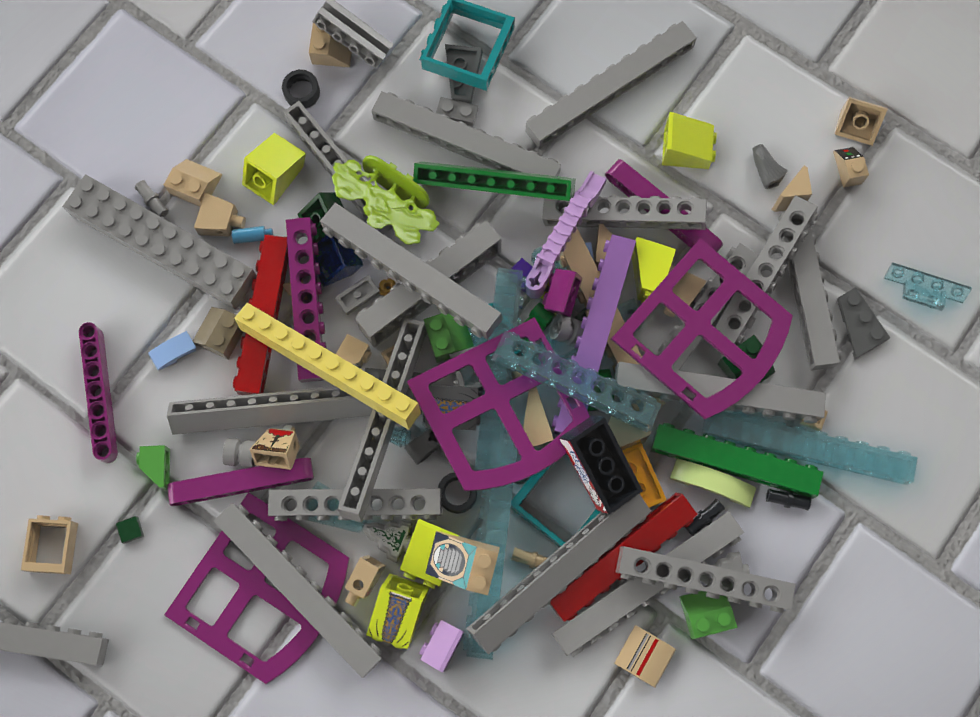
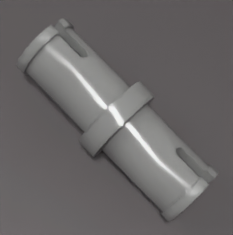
(151, 199)

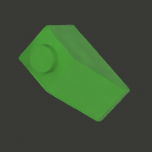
(155, 463)

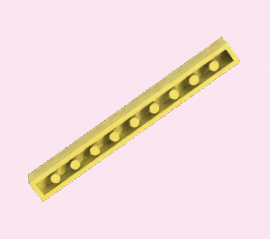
(328, 366)

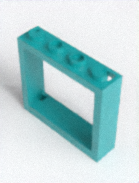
(477, 13)
(522, 495)

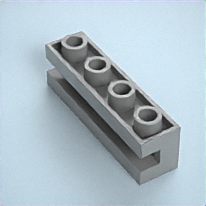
(352, 32)

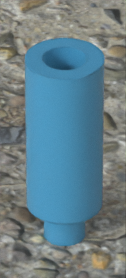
(250, 234)

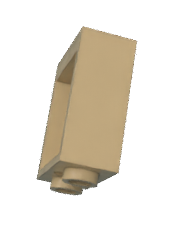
(31, 545)

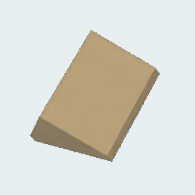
(860, 121)
(798, 186)

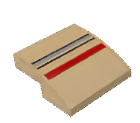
(645, 656)

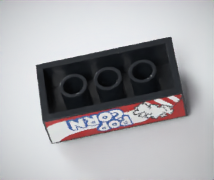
(601, 464)

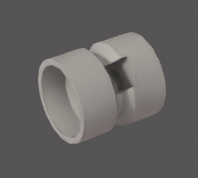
(565, 329)
(238, 452)

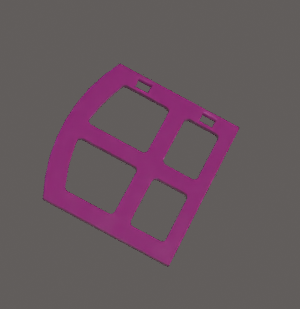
(699, 324)
(497, 399)
(253, 583)

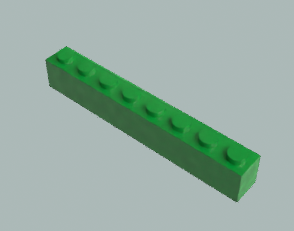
(494, 181)
(737, 461)

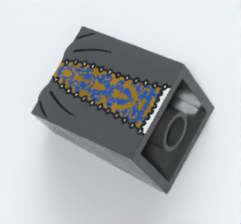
(451, 397)

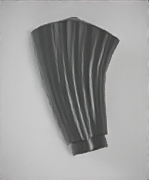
(768, 169)

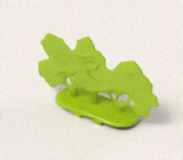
(382, 205)

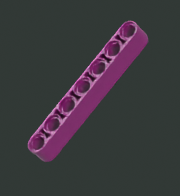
(634, 184)
(94, 403)
(238, 482)

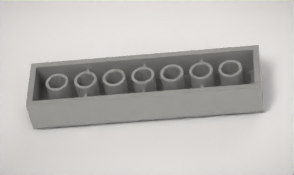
(456, 263)

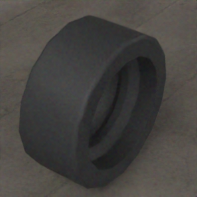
(301, 75)
(455, 508)

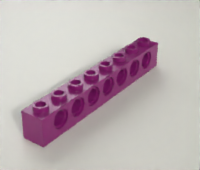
(295, 230)

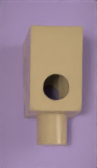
(217, 217)
(686, 289)

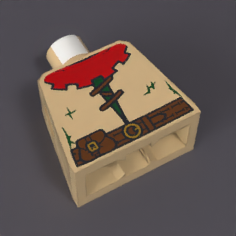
(276, 448)
(368, 571)

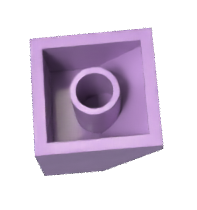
(441, 646)

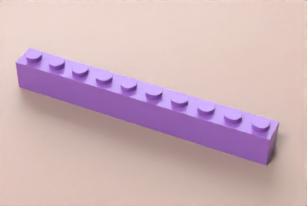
(600, 317)

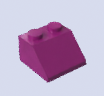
(562, 292)

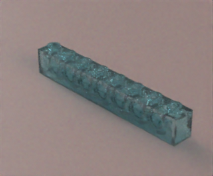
(564, 382)

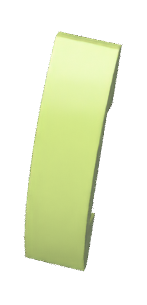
(713, 481)

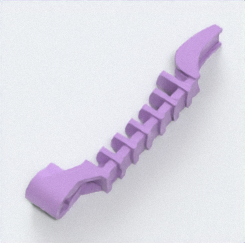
(577, 208)

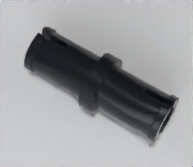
(788, 499)
(704, 517)

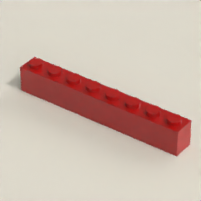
(267, 297)
(646, 536)

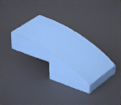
(171, 350)

